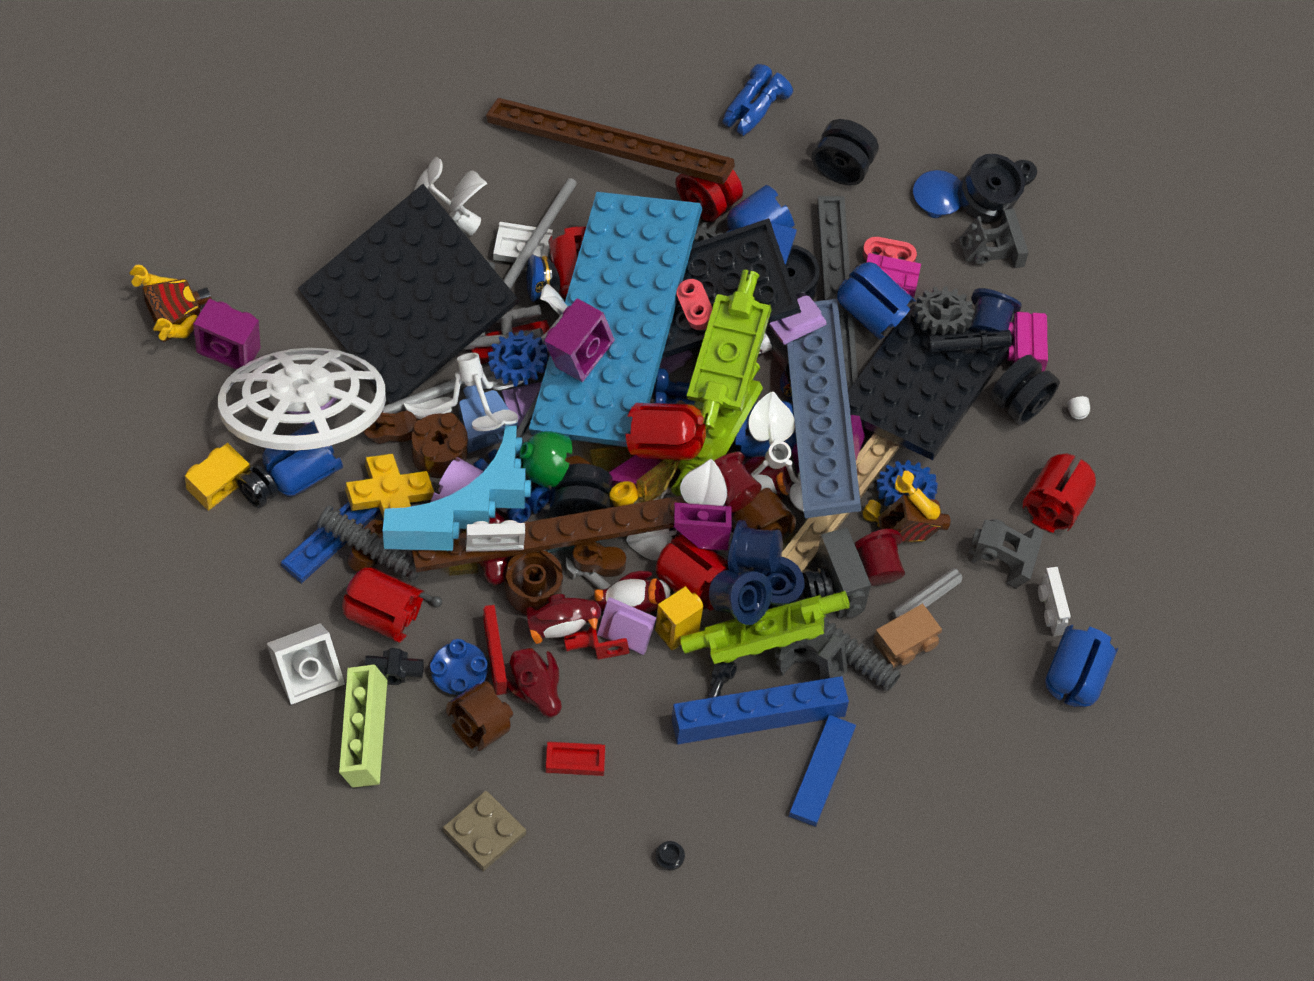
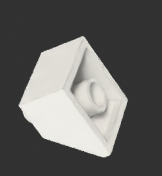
(306, 663)

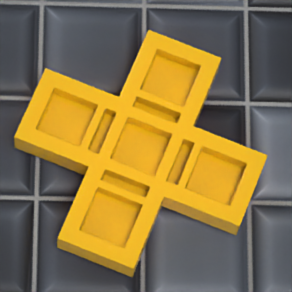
(387, 487)

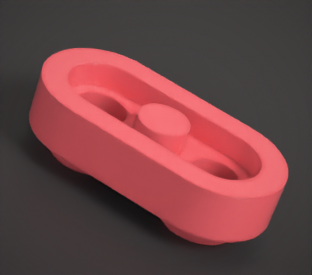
(889, 248)
(694, 302)

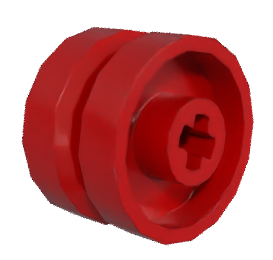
(711, 195)

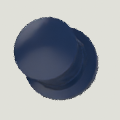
(992, 310)
(754, 549)
(786, 583)
(742, 595)

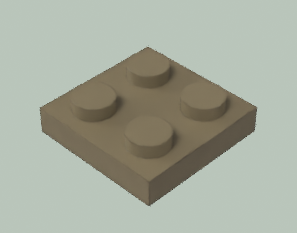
(484, 830)

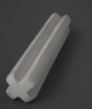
(930, 593)

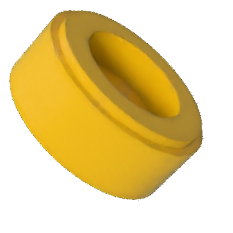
(623, 493)

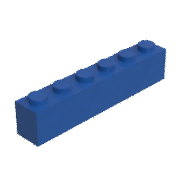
(759, 710)

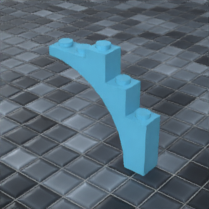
(439, 522)

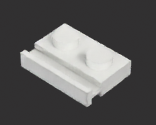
(513, 238)
(495, 537)
(1053, 595)

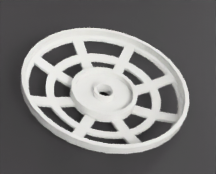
(299, 390)

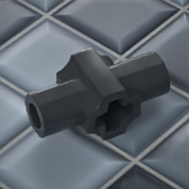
(396, 665)

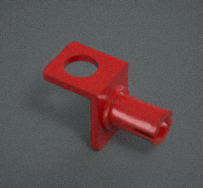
(589, 638)

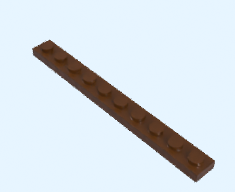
(611, 140)
(563, 532)

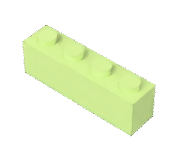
(363, 726)

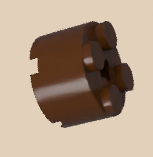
(438, 442)
(766, 513)
(532, 580)
(479, 716)

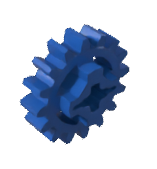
(520, 358)
(922, 479)

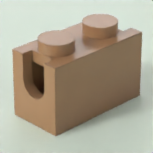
(907, 636)

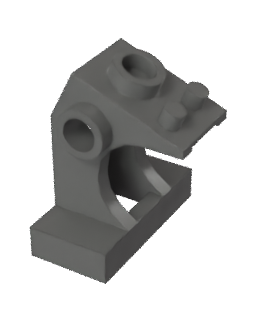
(1007, 238)
(990, 546)
(825, 653)

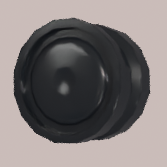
(257, 486)
(817, 583)

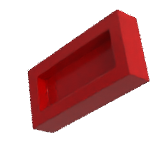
(575, 758)

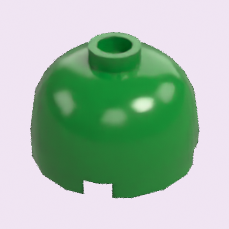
(545, 457)

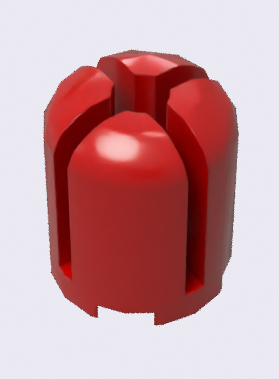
(564, 255)
(666, 431)
(1065, 504)
(686, 565)
(381, 603)

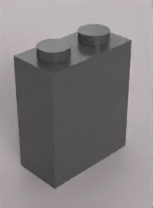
(845, 568)

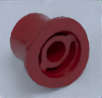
(740, 484)
(881, 556)

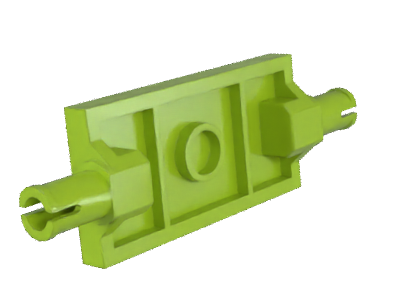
(729, 350)
(725, 430)
(775, 629)

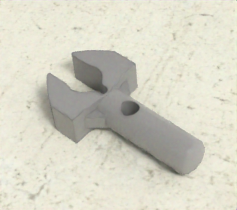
(593, 577)

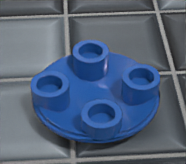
(937, 193)
(458, 667)

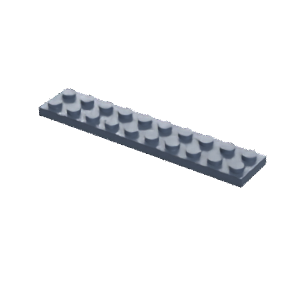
(823, 419)

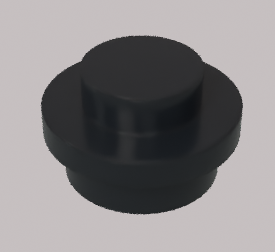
(670, 855)

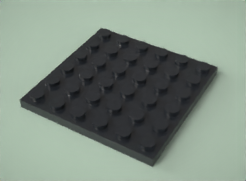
(409, 293)

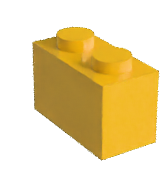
(216, 476)
(678, 617)

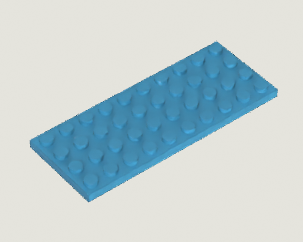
(631, 272)

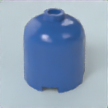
(759, 207)

